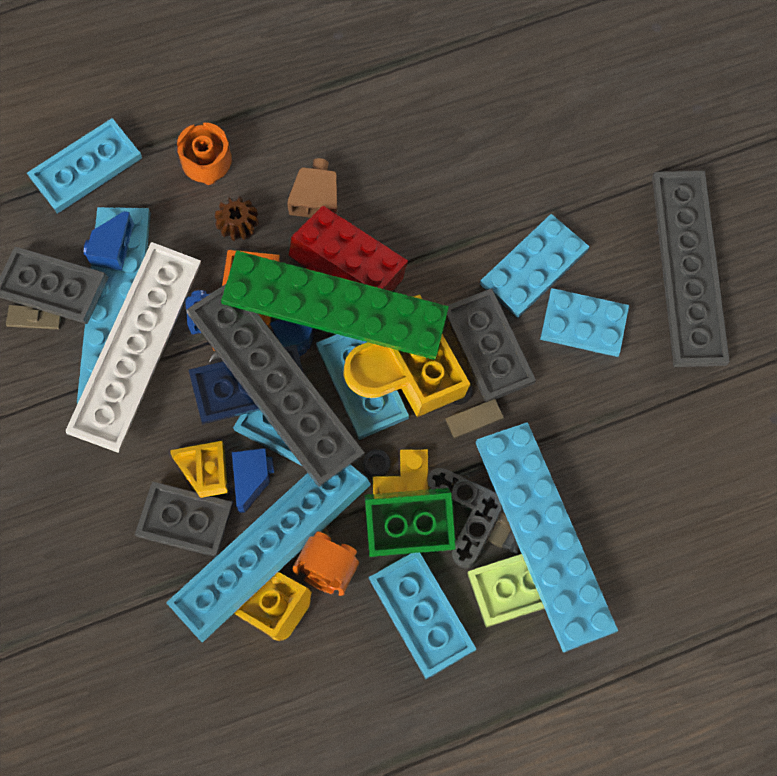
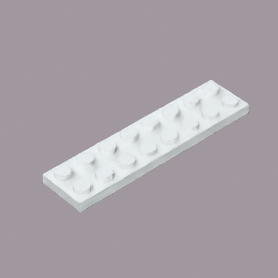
(133, 348)

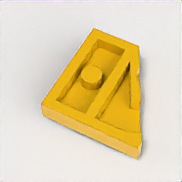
(203, 467)

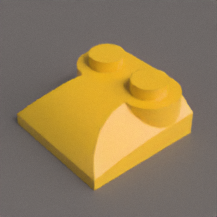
(276, 607)

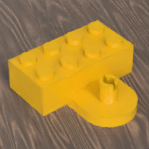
(426, 382)

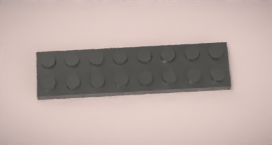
(690, 269)
(277, 387)

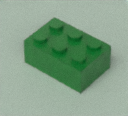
(410, 522)

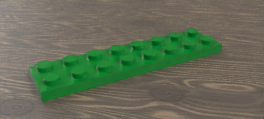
(335, 305)

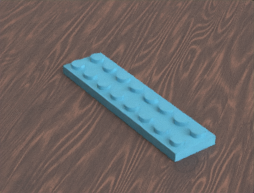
(115, 289)
(546, 537)
(263, 550)

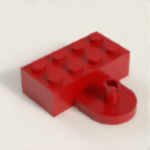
(344, 251)

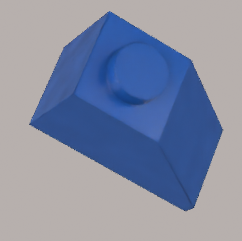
(110, 242)
(292, 333)
(250, 475)

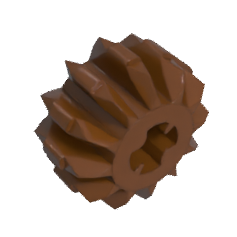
(236, 210)

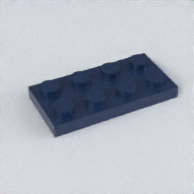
(221, 394)

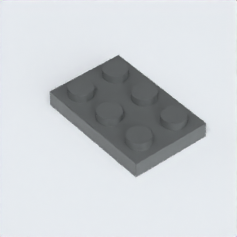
(184, 519)

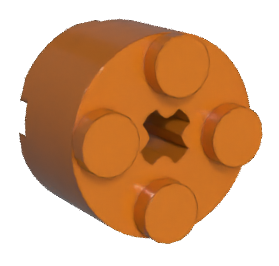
(204, 152)
(326, 564)

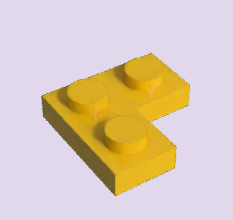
(412, 474)

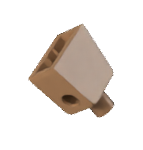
(313, 190)

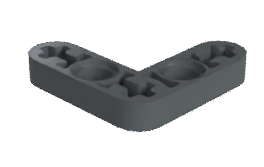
(475, 505)

